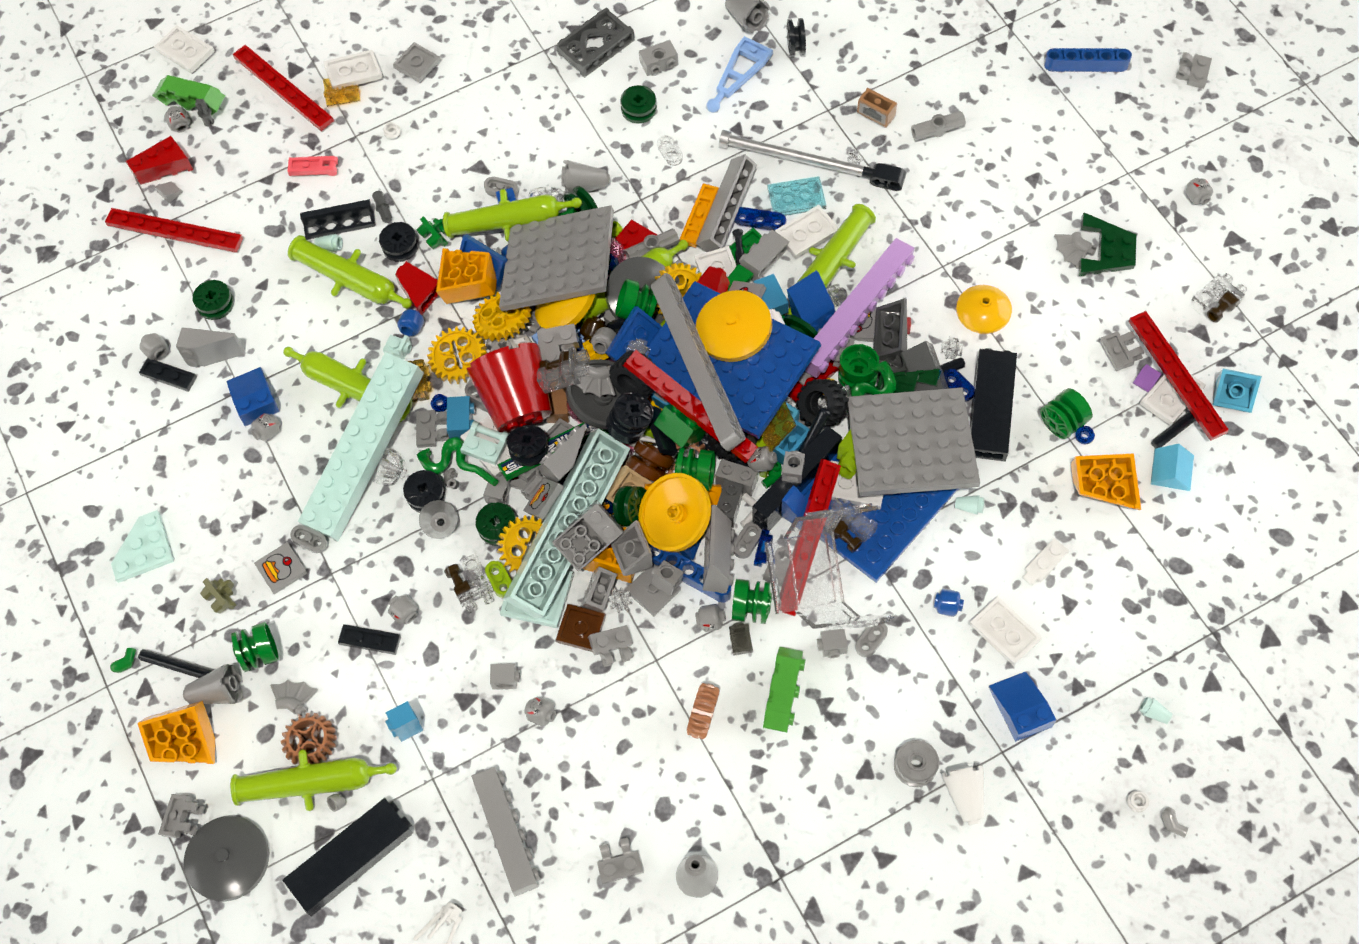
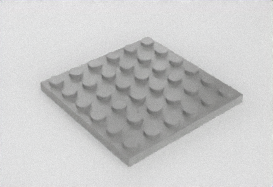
(557, 258)
(912, 442)

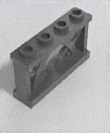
(595, 27)

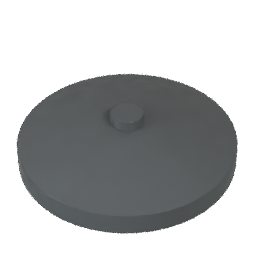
(637, 269)
(589, 406)
(226, 858)

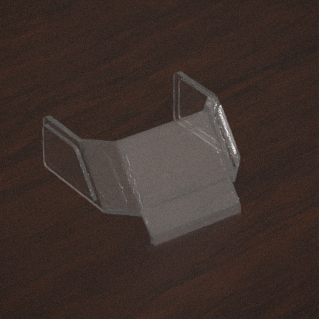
(808, 575)

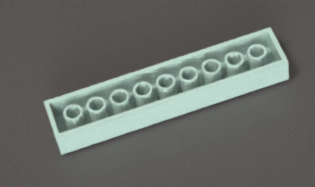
(361, 446)
(544, 564)

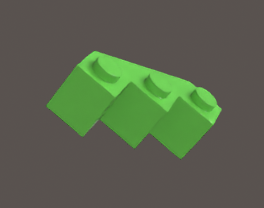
(186, 92)
(783, 689)

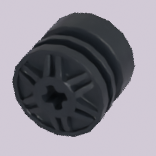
(629, 417)

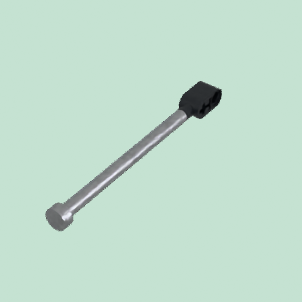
(880, 175)

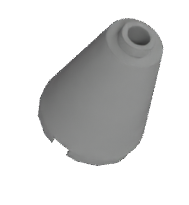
(749, 13)
(582, 175)
(431, 513)
(216, 687)
(696, 876)

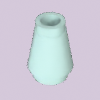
(329, 242)
(971, 504)
(1153, 709)

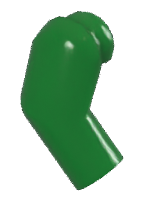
(773, 475)
(124, 663)

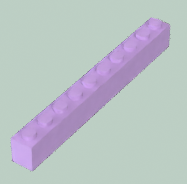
(859, 303)

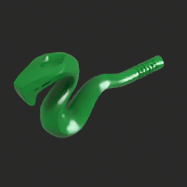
(863, 387)
(451, 445)

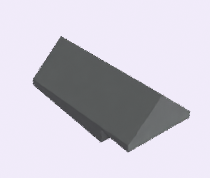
(891, 334)
(923, 358)

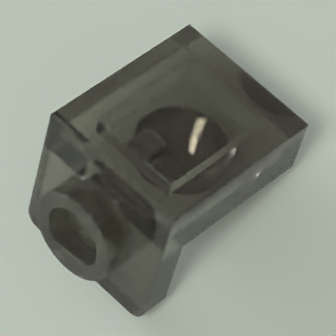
(740, 638)

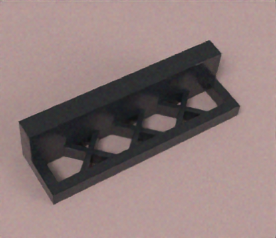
(338, 215)

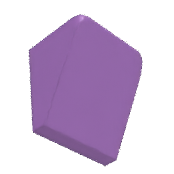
(1147, 378)

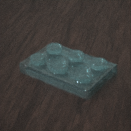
(796, 196)

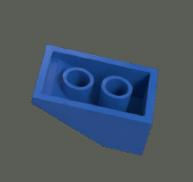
(811, 301)
(252, 396)
(1022, 706)

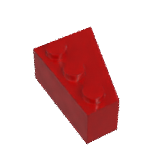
(159, 161)

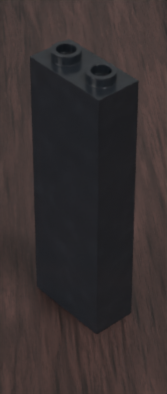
(993, 403)
(768, 508)
(348, 856)

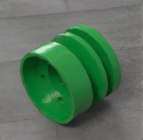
(631, 296)
(857, 365)
(1066, 413)
(699, 468)
(751, 601)
(250, 648)

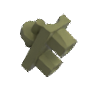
(221, 591)

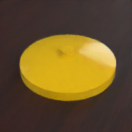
(563, 311)
(734, 325)
(674, 512)

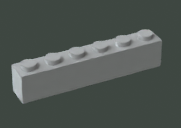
(726, 203)
(505, 831)

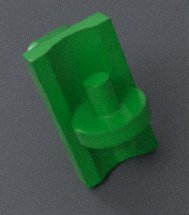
(428, 227)

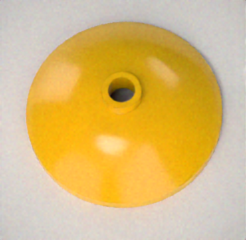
(980, 316)

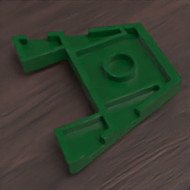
(1116, 247)
(908, 380)

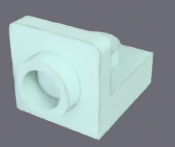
(398, 346)

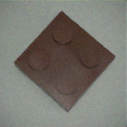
(578, 625)

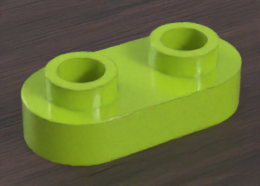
(500, 580)

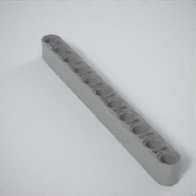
(698, 362)

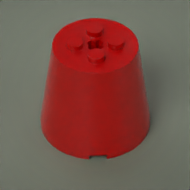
(510, 386)

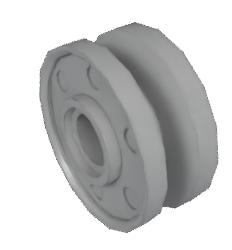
(913, 775)

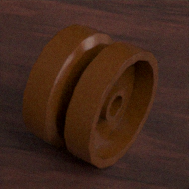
(649, 461)

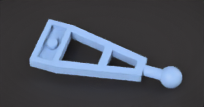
(750, 50)

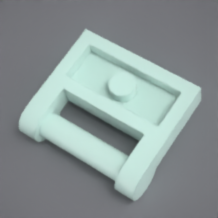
(482, 448)

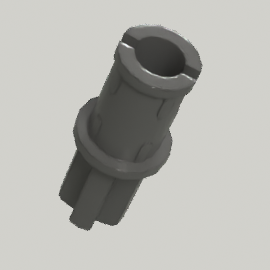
(204, 112)
(382, 206)

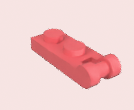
(312, 165)

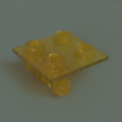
(340, 96)
(778, 427)

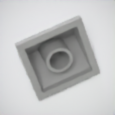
(632, 550)

